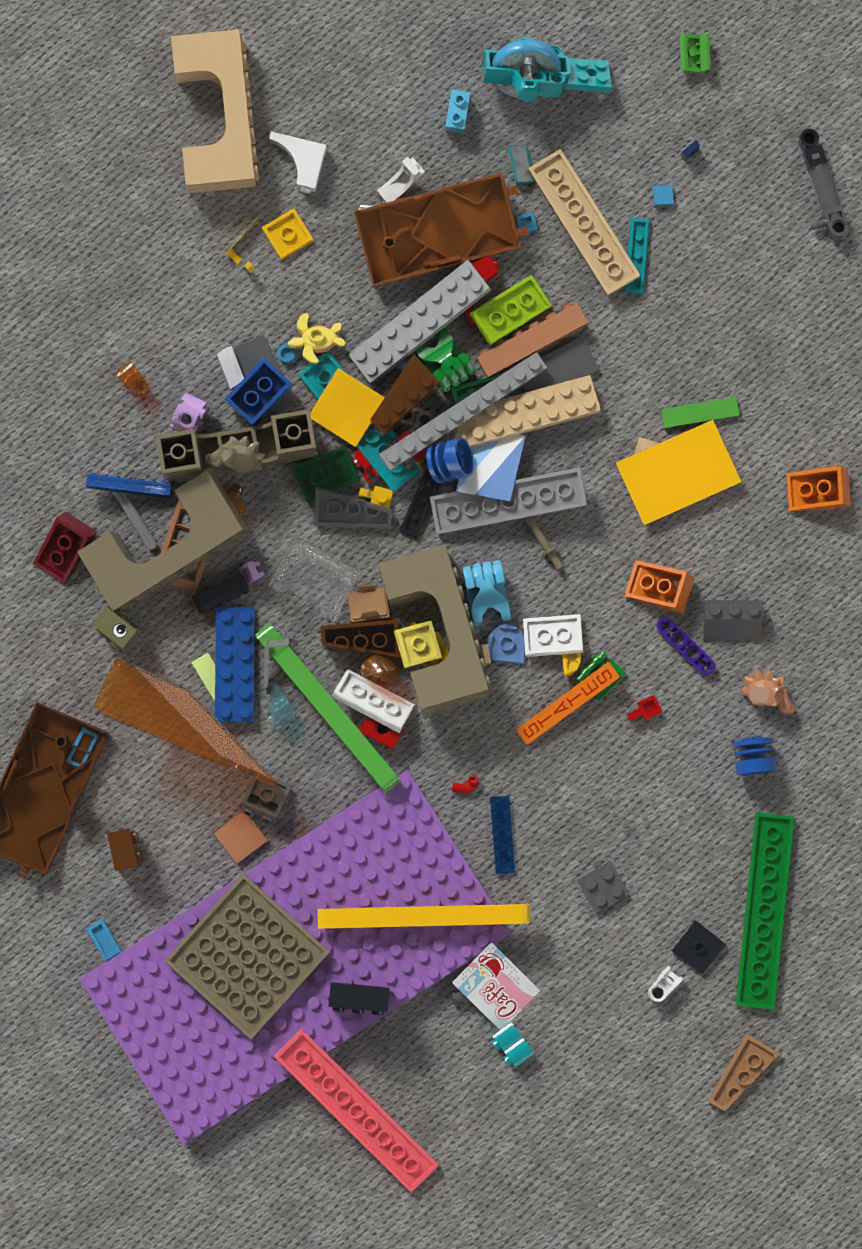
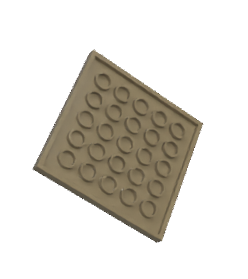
(247, 956)

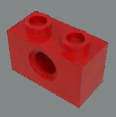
(388, 739)

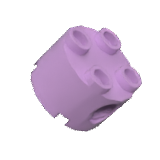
(190, 413)

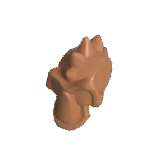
(768, 691)

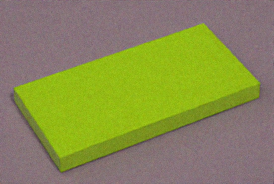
(510, 310)

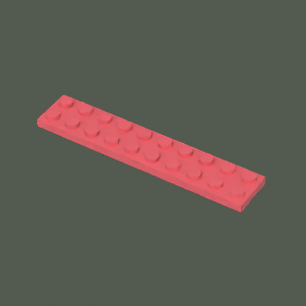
(356, 1110)

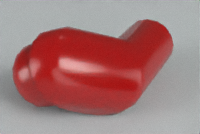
(467, 787)

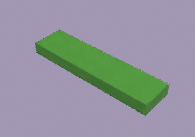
(700, 412)

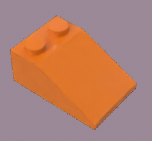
(819, 489)
(660, 586)

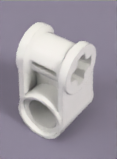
(664, 984)

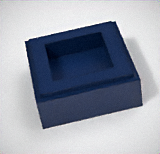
(690, 150)

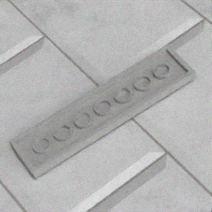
(419, 322)
(529, 498)

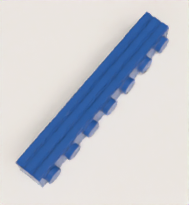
(127, 485)

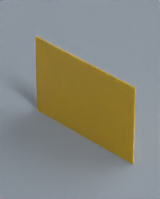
(678, 472)

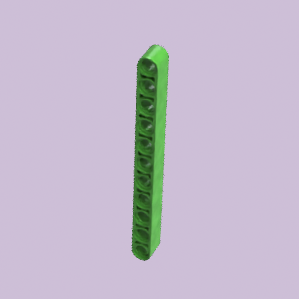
(329, 711)

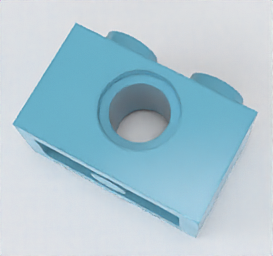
(457, 112)

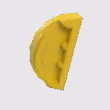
(571, 663)

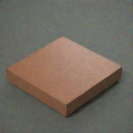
(240, 837)

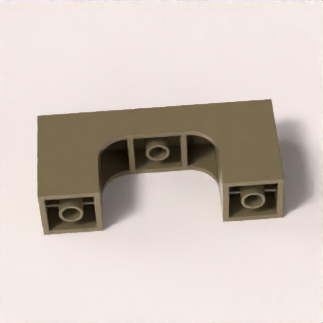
(282, 440)
(213, 528)
(431, 578)

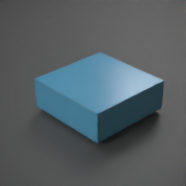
(663, 195)
(527, 220)

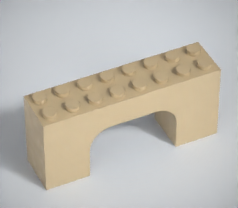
(231, 160)

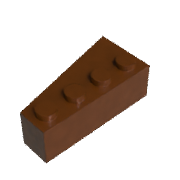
(405, 395)
(363, 636)

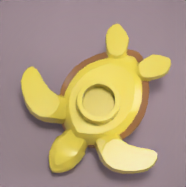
(315, 339)

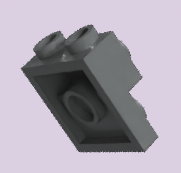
(265, 800)

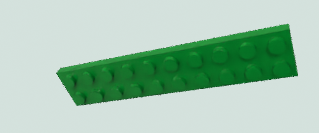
(764, 910)

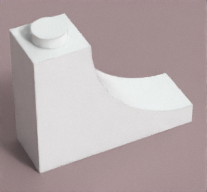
(307, 157)

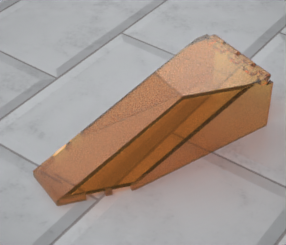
(172, 715)

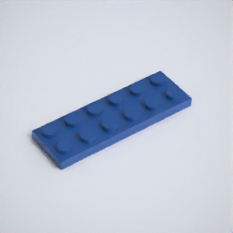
(234, 664)

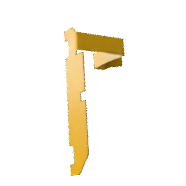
(237, 259)

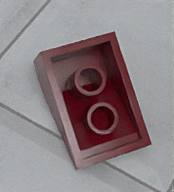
(59, 551)

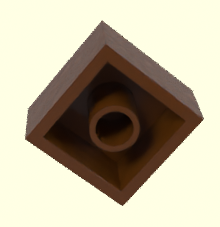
(124, 849)

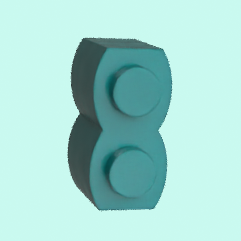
(512, 1044)

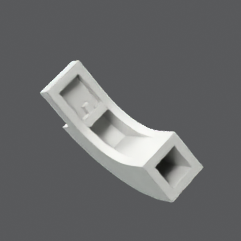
(402, 181)

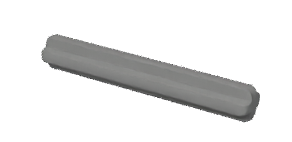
(136, 520)

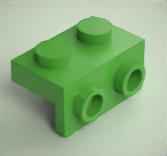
(695, 53)

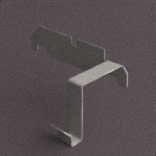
(276, 643)

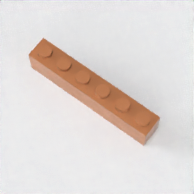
(533, 340)

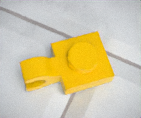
(379, 496)

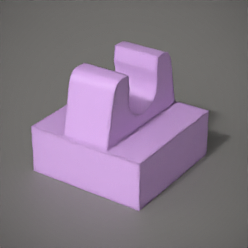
(250, 572)

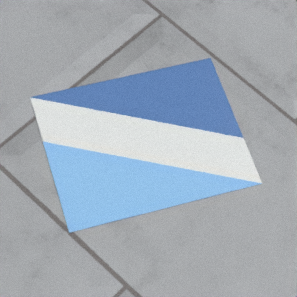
(494, 469)

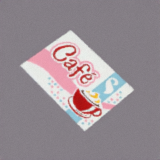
(496, 986)

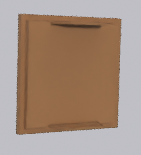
(368, 604)

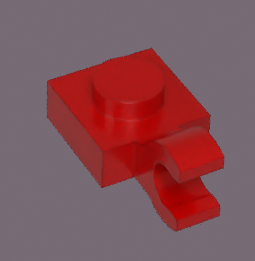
(361, 461)
(647, 708)

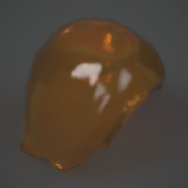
(379, 669)

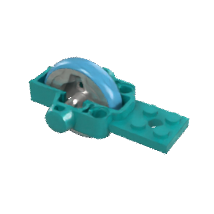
(516, 63)

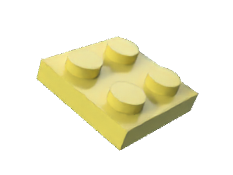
(417, 644)

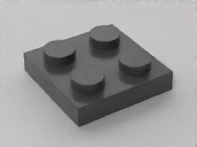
(603, 887)

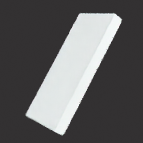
(373, 701)

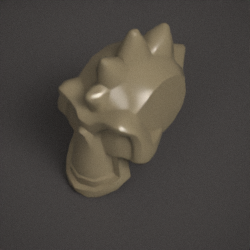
(238, 455)

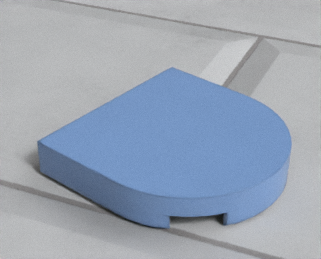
(506, 644)

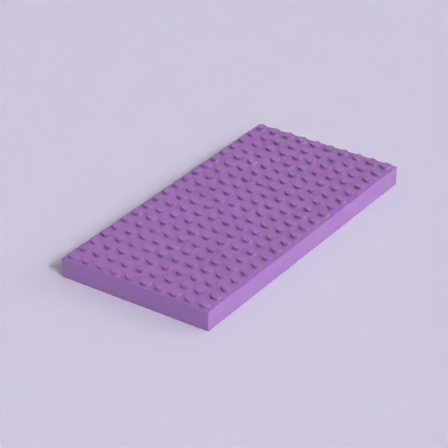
(367, 856)

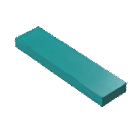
(638, 252)

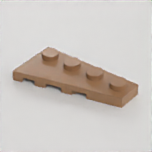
(745, 1066)

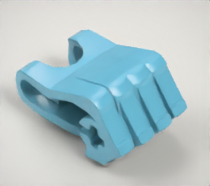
(486, 590)

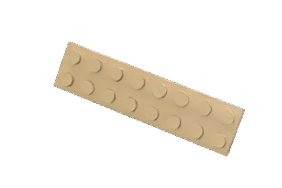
(584, 222)
(530, 412)

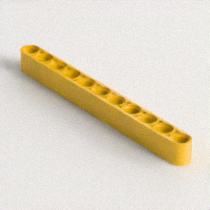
(423, 916)

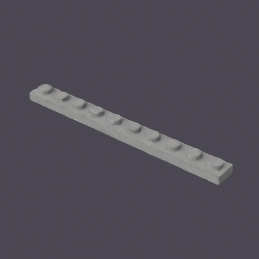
(462, 411)

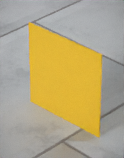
(346, 407)

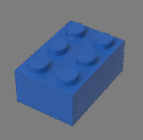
(258, 392)

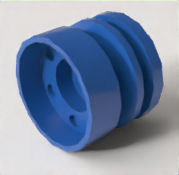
(450, 460)
(754, 756)

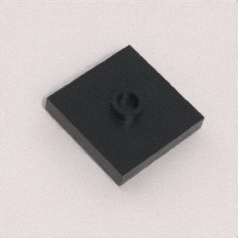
(698, 947)

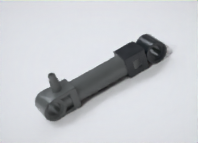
(816, 164)

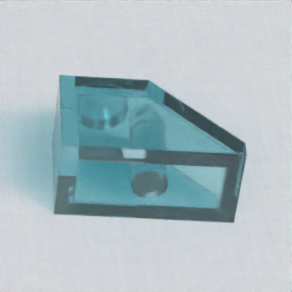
(279, 707)

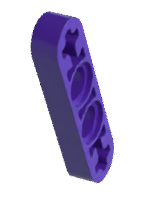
(688, 643)

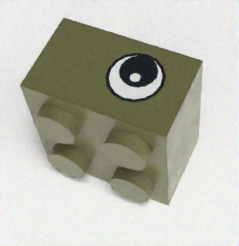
(117, 628)

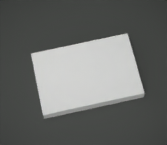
(553, 635)

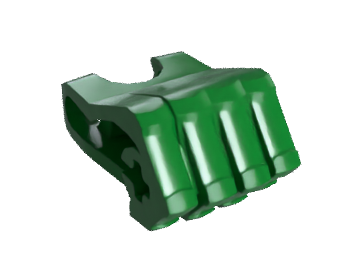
(446, 361)

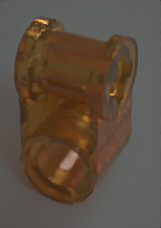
(131, 378)

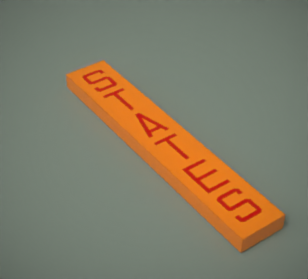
(568, 703)

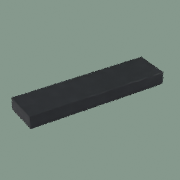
(419, 505)

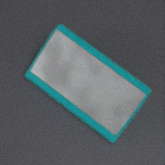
(520, 163)

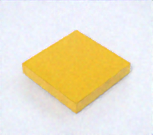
(287, 234)

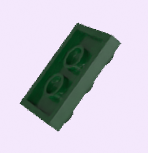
(328, 471)

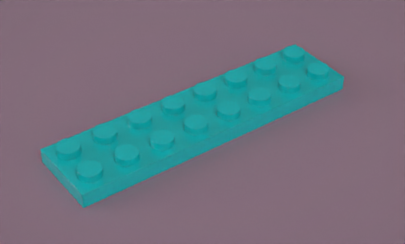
(372, 443)

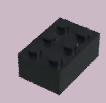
(359, 998)

